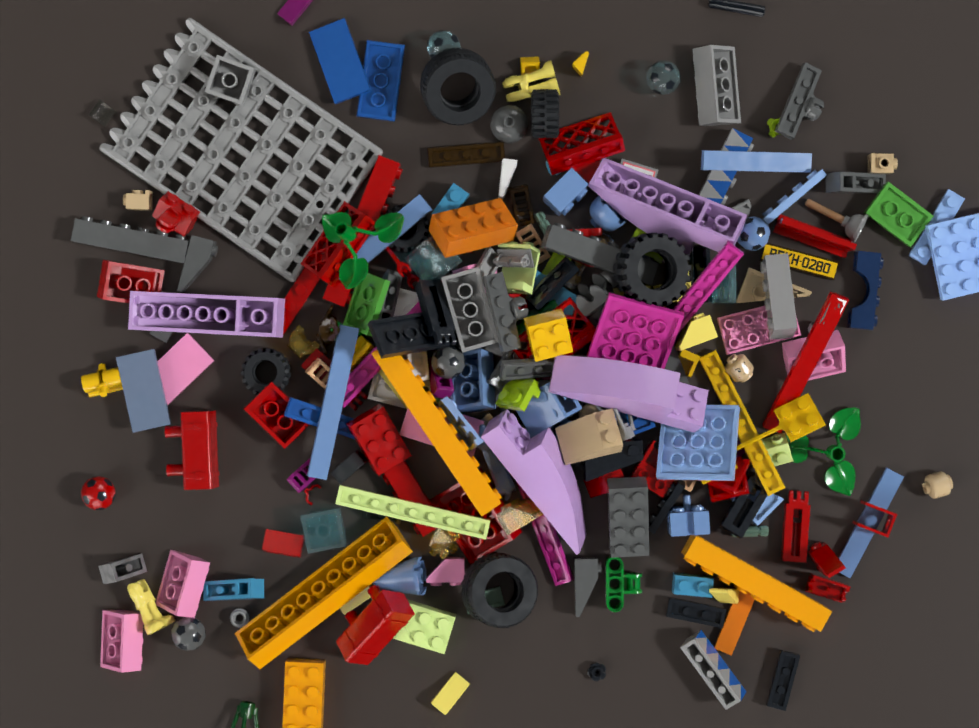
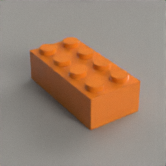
(473, 227)

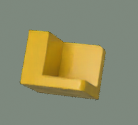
(689, 361)

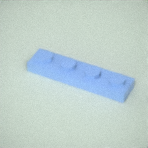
(798, 191)
(944, 211)

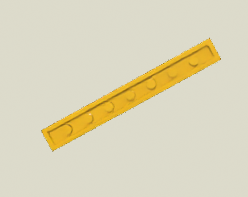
(746, 430)

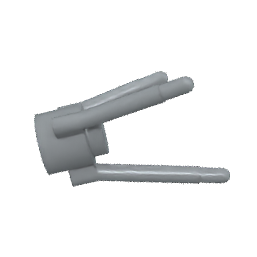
(625, 430)

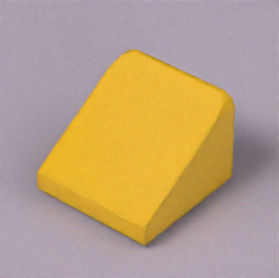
(579, 63)
(529, 64)

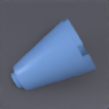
(405, 577)

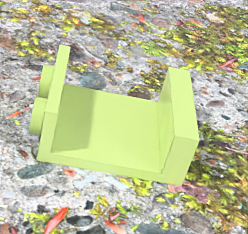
(520, 279)

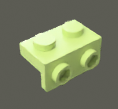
(778, 449)

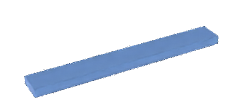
(332, 402)

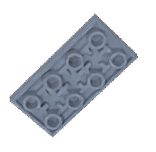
(143, 390)

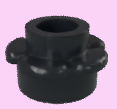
(596, 666)

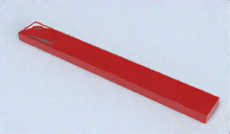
(808, 355)

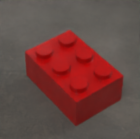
(379, 439)

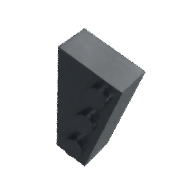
(631, 453)

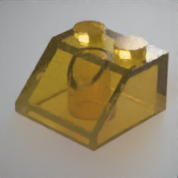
(518, 514)

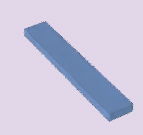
(756, 161)
(412, 212)
(871, 517)

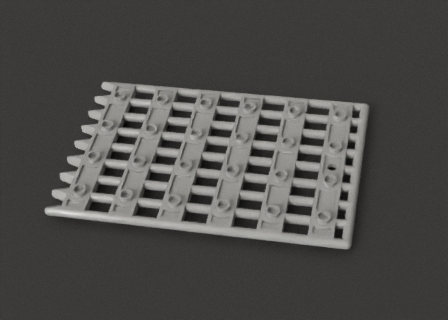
(162, 95)

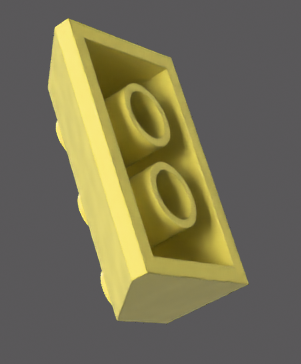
(696, 331)

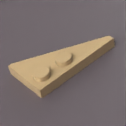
(752, 289)

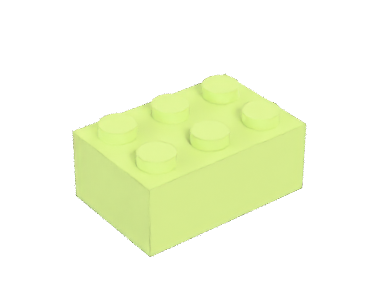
(427, 628)

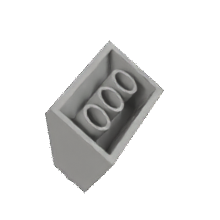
(716, 85)
(470, 309)

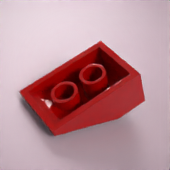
(120, 278)
(269, 411)

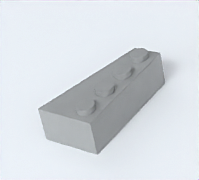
(779, 296)

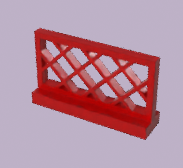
(585, 152)
(813, 236)
(332, 263)
(578, 339)

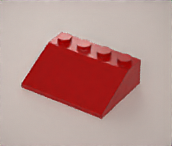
(456, 500)

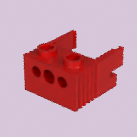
(648, 468)

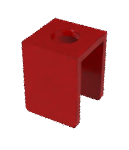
(888, 523)

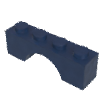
(868, 267)

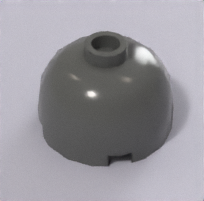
(509, 124)

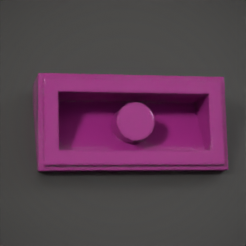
(293, 10)

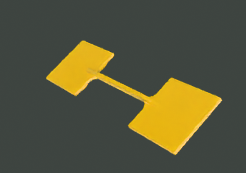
(795, 418)

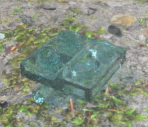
(726, 289)

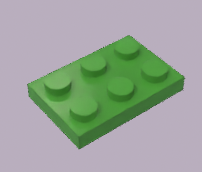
(898, 214)
(366, 303)

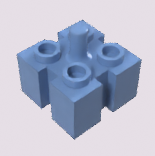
(688, 519)

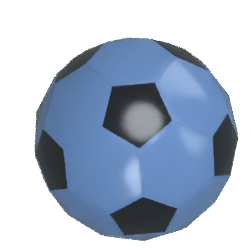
(754, 234)

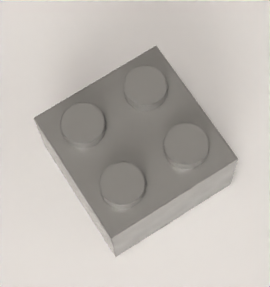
(230, 80)

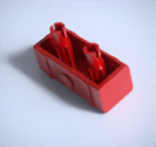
(198, 450)
(374, 626)

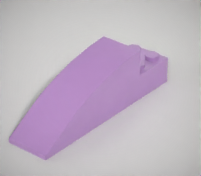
(666, 208)
(206, 314)
(631, 389)
(541, 473)

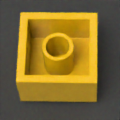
(548, 335)

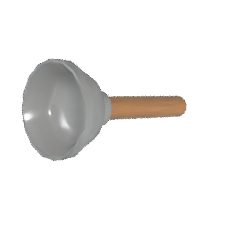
(853, 225)

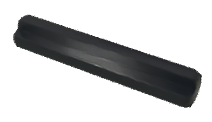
(739, 7)

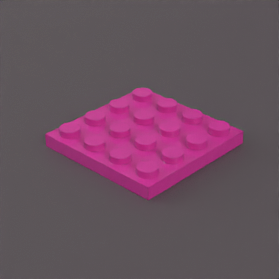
(635, 332)

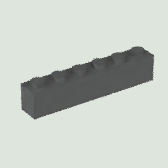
(129, 240)
(592, 251)

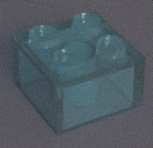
(429, 261)
(324, 530)

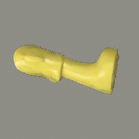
(523, 81)
(145, 603)

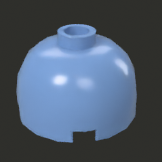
(605, 216)

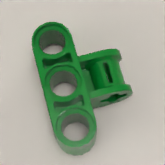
(625, 585)

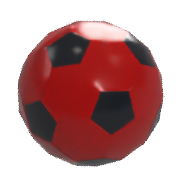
(98, 493)

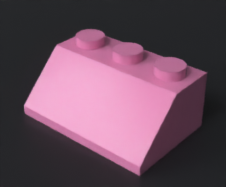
(831, 361)
(182, 584)
(121, 640)

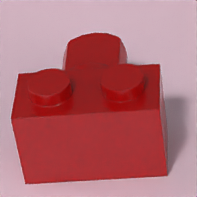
(175, 215)

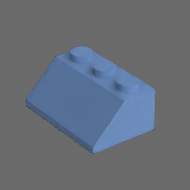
(471, 386)

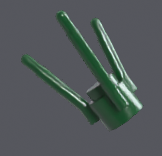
(246, 710)

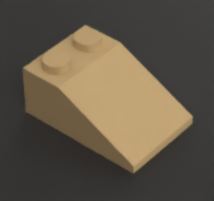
(589, 437)

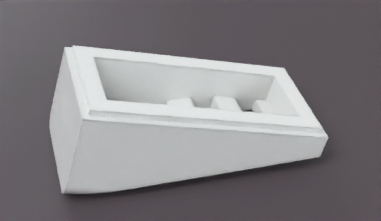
(507, 170)

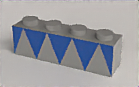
(719, 180)
(713, 669)

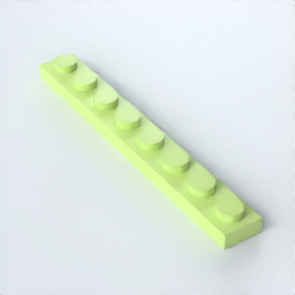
(413, 512)

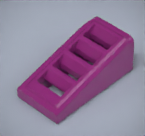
(438, 389)
(294, 483)

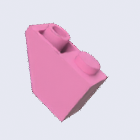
(449, 570)

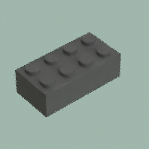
(628, 516)

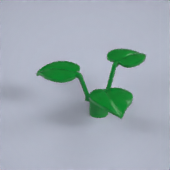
(338, 228)
(841, 475)

